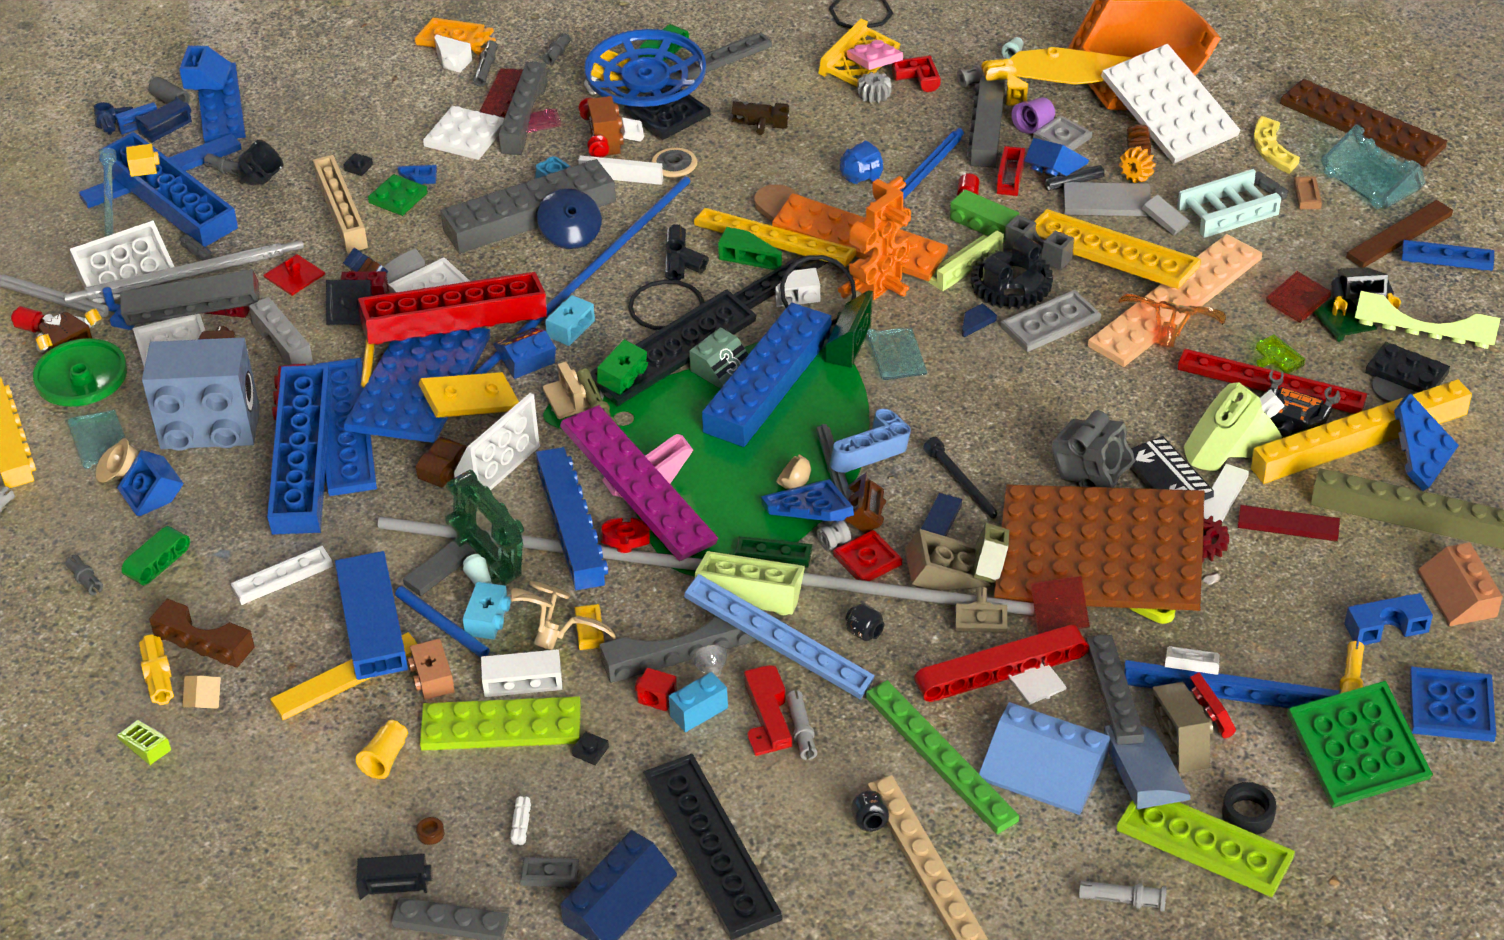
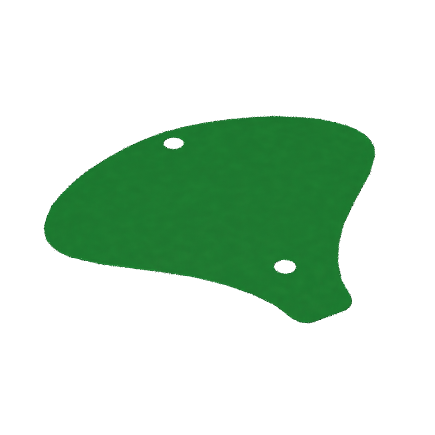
(728, 480)

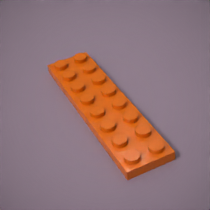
(834, 225)

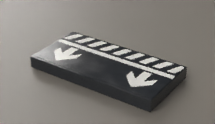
(1164, 468)

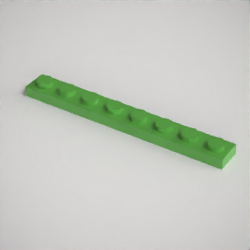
(942, 757)

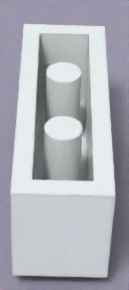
(521, 673)

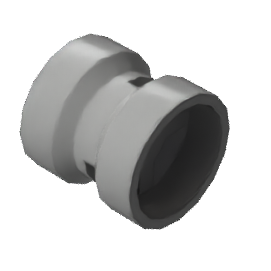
(833, 535)

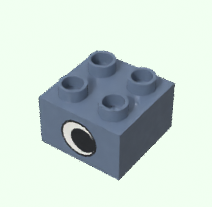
(201, 393)

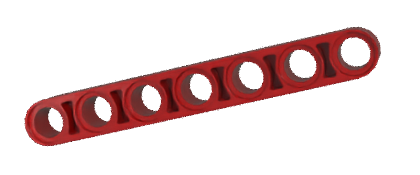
(997, 663)

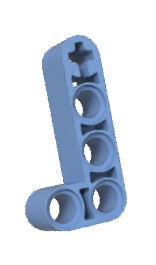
(886, 439)

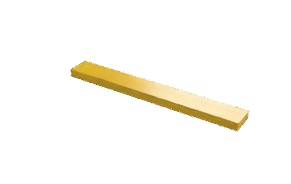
(776, 236)

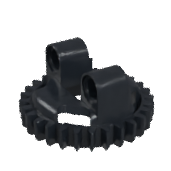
(995, 275)

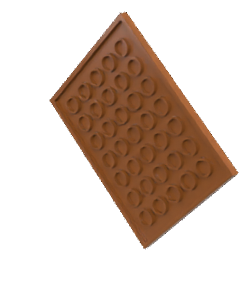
(1123, 541)

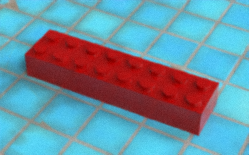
(452, 307)

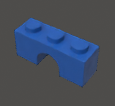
(1407, 613)

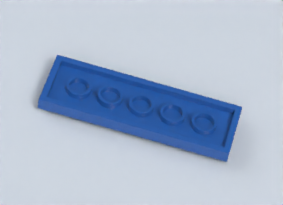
(222, 110)

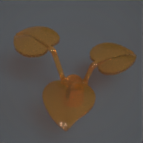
(1167, 332)

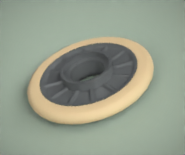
(686, 161)

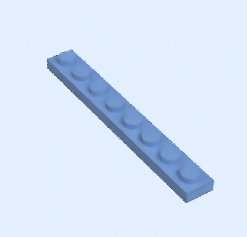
(779, 636)

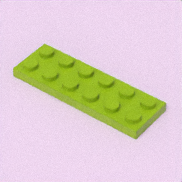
(500, 723)
(1210, 844)

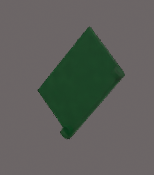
(1340, 324)

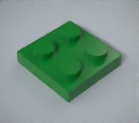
(397, 194)

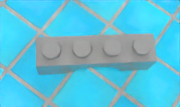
(271, 321)

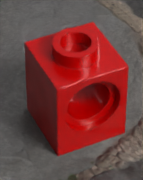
(654, 688)

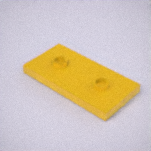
(468, 394)

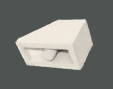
(453, 53)

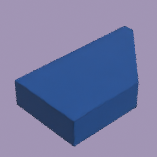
(420, 174)

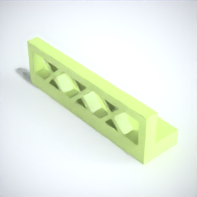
(961, 263)

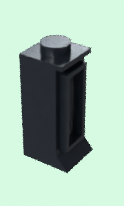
(392, 874)

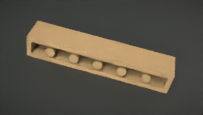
(340, 203)

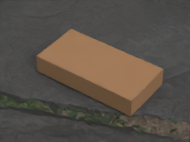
(1307, 192)

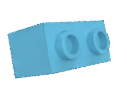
(570, 320)
(486, 610)

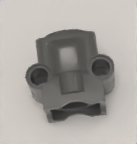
(1093, 451)

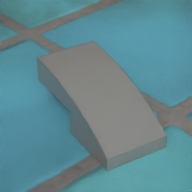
(404, 264)

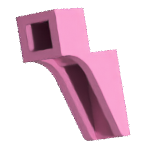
(666, 458)

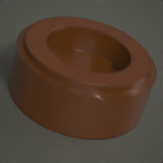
(430, 830)

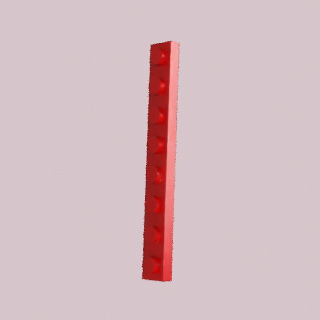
(1258, 378)

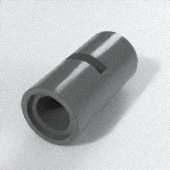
(167, 91)

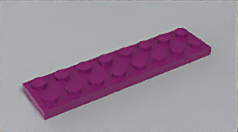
(639, 483)

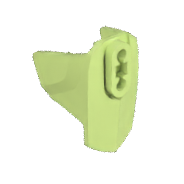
(1229, 429)

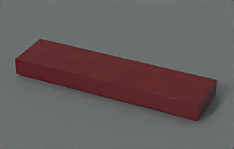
(1289, 523)

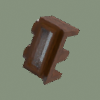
(870, 504)

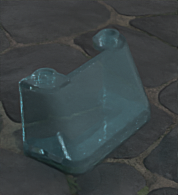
(1371, 170)

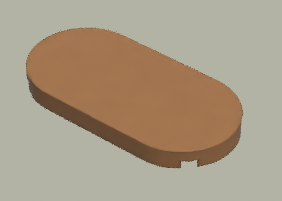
(771, 199)

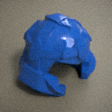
(861, 163)

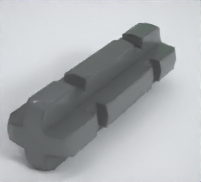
(1270, 185)
(195, 247)

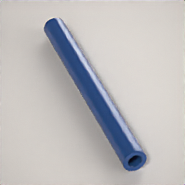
(442, 622)

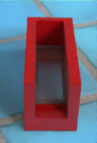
(1010, 171)

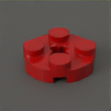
(625, 534)

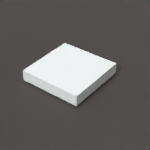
(1192, 660)

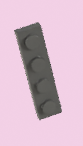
(450, 919)

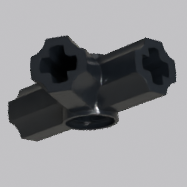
(680, 256)

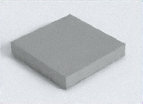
(1064, 132)

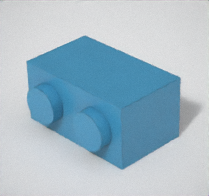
(698, 701)

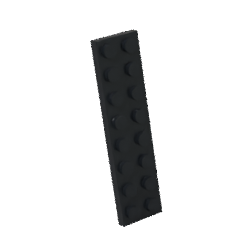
(670, 346)
(712, 847)

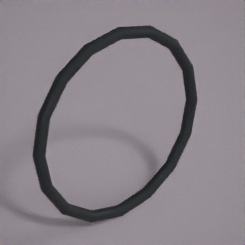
(815, 257)
(655, 283)

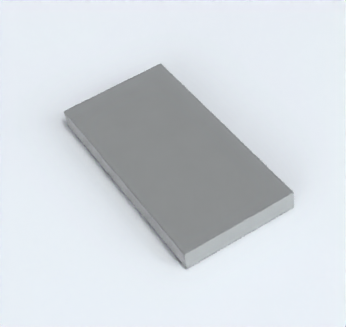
(1105, 198)
(1050, 320)

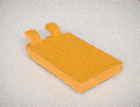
(463, 31)

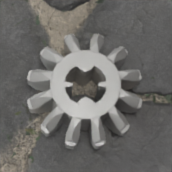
(874, 87)

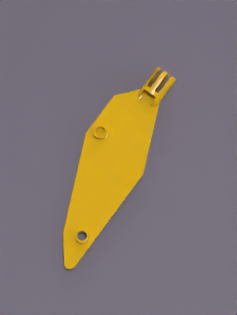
(1053, 65)

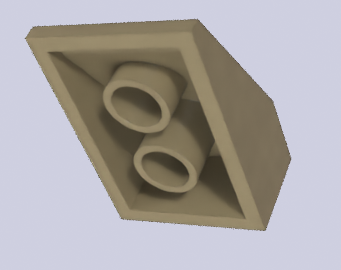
(941, 562)

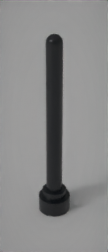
(935, 448)

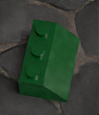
(850, 331)

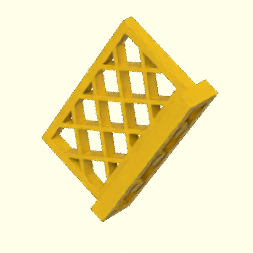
(836, 55)

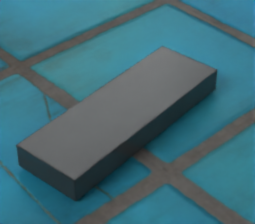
(437, 567)

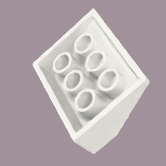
(121, 256)
(503, 445)

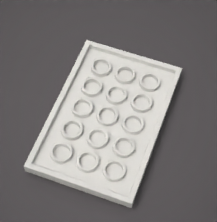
(1170, 103)

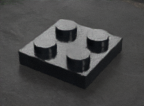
(342, 300)

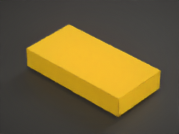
(589, 636)

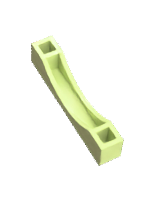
(1476, 328)

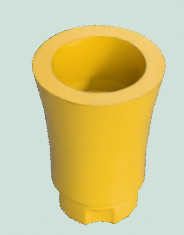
(382, 750)

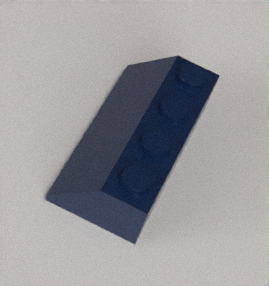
(618, 889)

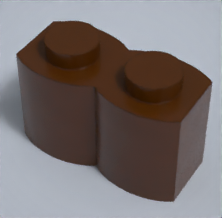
(440, 462)

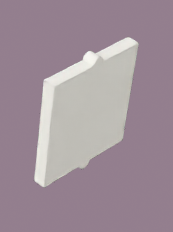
(1037, 683)

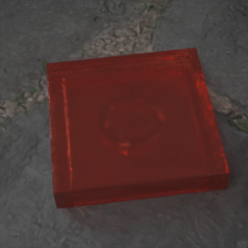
(1298, 296)
(1060, 604)

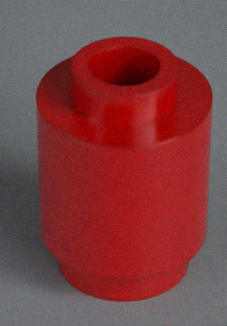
(969, 182)
(27, 319)

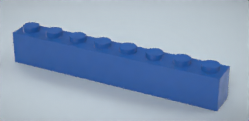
(570, 519)

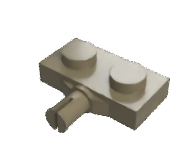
(981, 615)

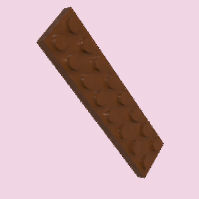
(1344, 113)

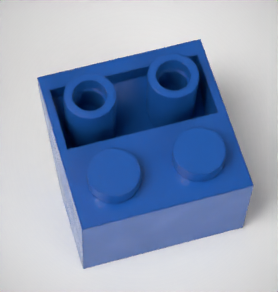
(204, 69)

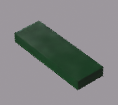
(774, 550)

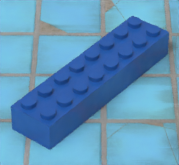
(176, 195)
(766, 374)
(300, 450)

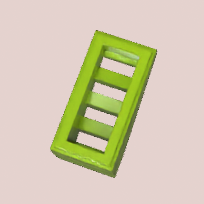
(152, 752)

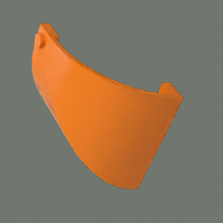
(1140, 26)

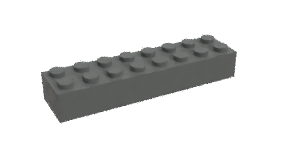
(516, 207)

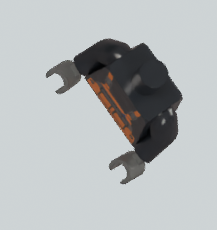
(1300, 410)

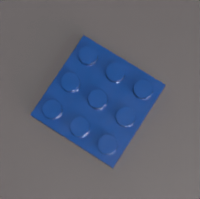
(1452, 704)

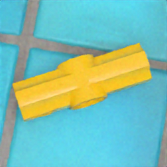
(156, 669)

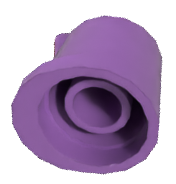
(1032, 114)

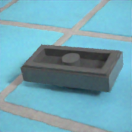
(549, 872)

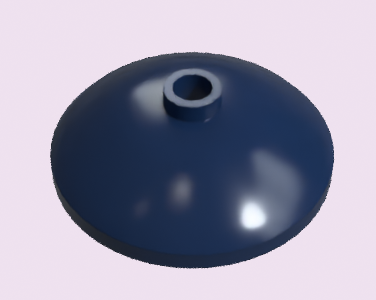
(567, 229)

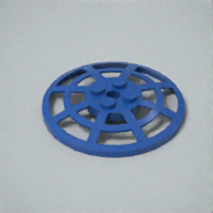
(635, 71)

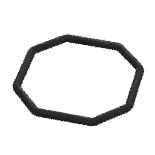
(868, 25)

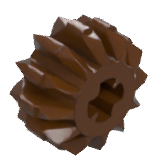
(1138, 136)

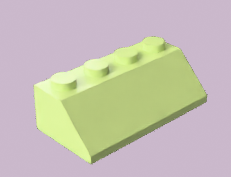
(759, 582)

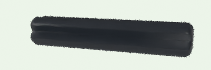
(1077, 176)

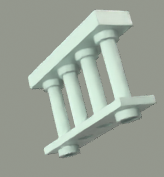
(1232, 217)

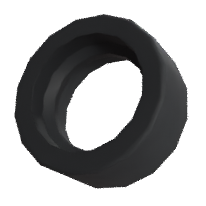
(1249, 792)

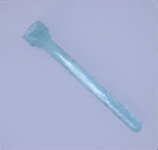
(107, 158)

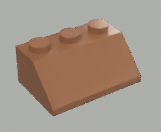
(1461, 585)

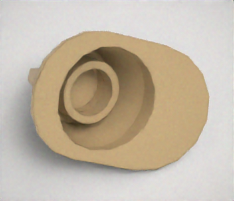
(116, 461)

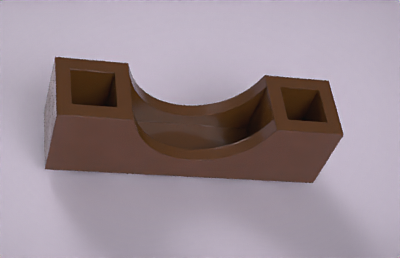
(226, 644)

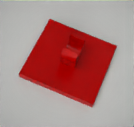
(294, 274)

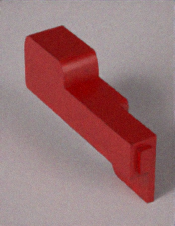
(766, 695)

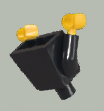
(1354, 280)

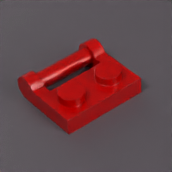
(1213, 707)

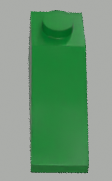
(747, 249)

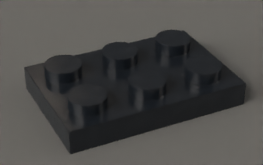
(1406, 368)

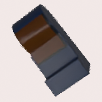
(359, 262)

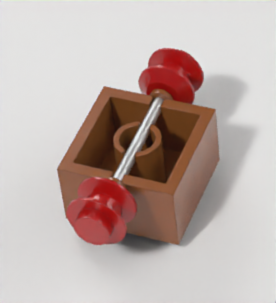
(604, 125)

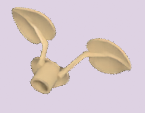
(548, 630)

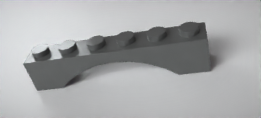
(516, 122)
(631, 657)

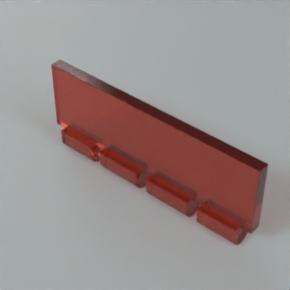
(501, 92)

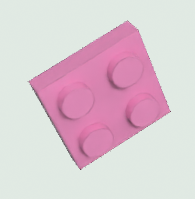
(874, 54)

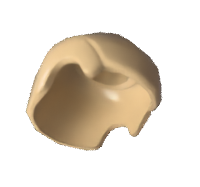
(795, 473)

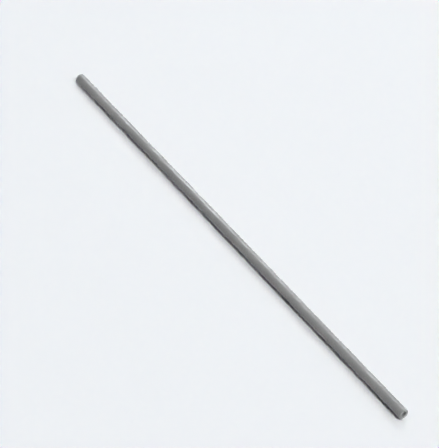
(692, 564)

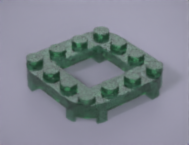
(469, 495)

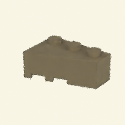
(1186, 725)

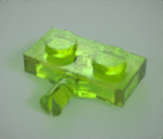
(1279, 354)

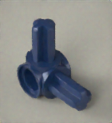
(105, 116)

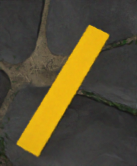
(323, 686)

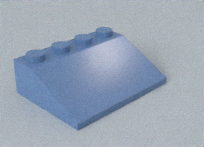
(1045, 758)

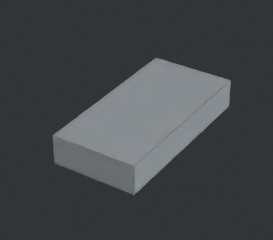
(1165, 215)

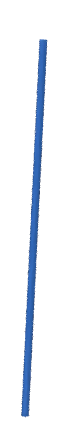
(596, 264)

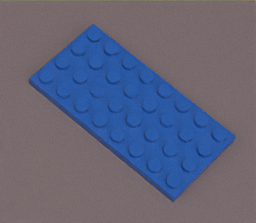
(393, 399)

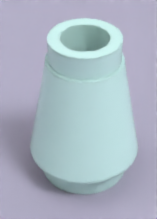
(1012, 47)
(476, 569)

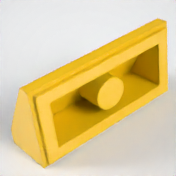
(1016, 90)

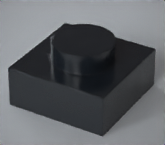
(358, 164)
(590, 748)

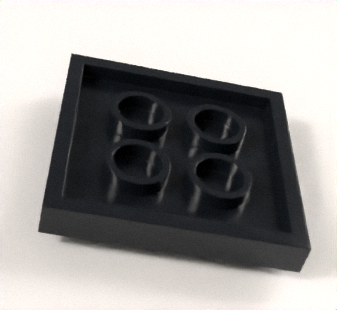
(671, 117)

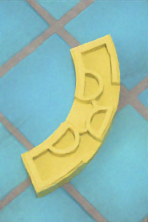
(1268, 147)

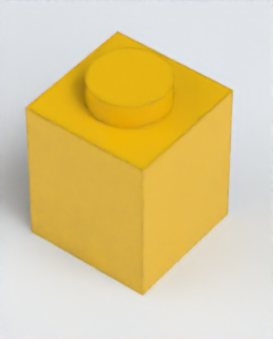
(142, 160)

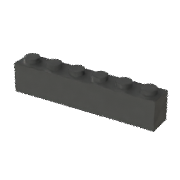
(986, 123)
(189, 297)

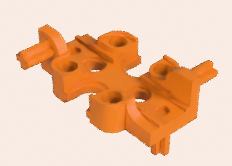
(878, 231)

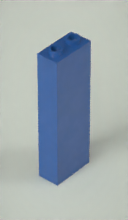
(371, 615)

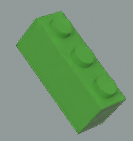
(980, 213)

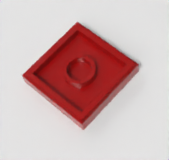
(867, 557)

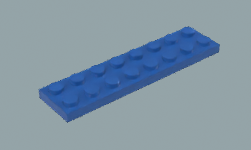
(348, 453)

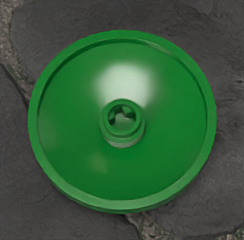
(80, 372)

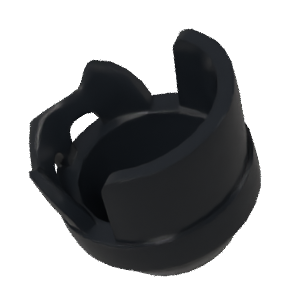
(258, 163)

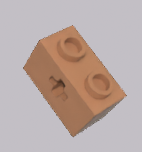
(431, 669)

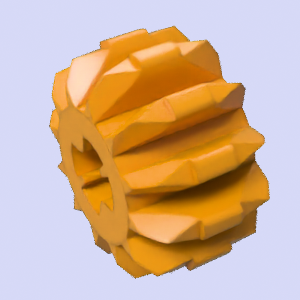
(1137, 164)

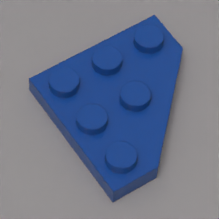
(1424, 440)
(812, 501)

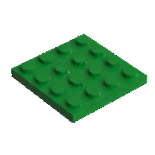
(1359, 744)

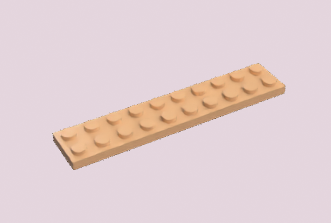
(1136, 327)

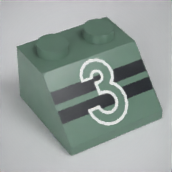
(717, 357)

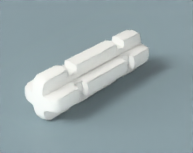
(520, 820)

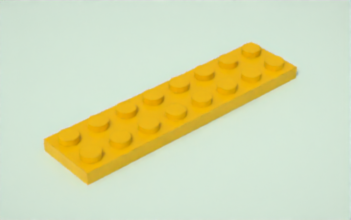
(1120, 250)

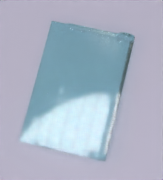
(896, 353)
(95, 435)

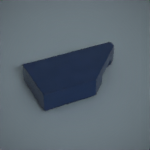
(977, 319)

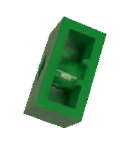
(622, 367)

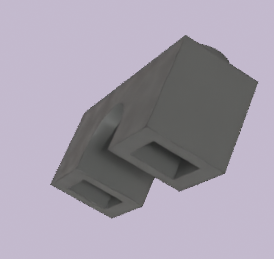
(1056, 249)

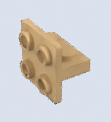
(567, 394)

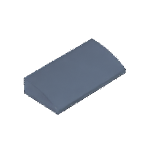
(1147, 770)

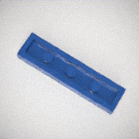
(1448, 255)

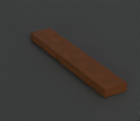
(1395, 235)

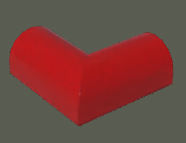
(920, 68)

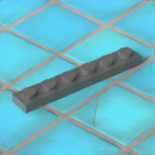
(1115, 690)

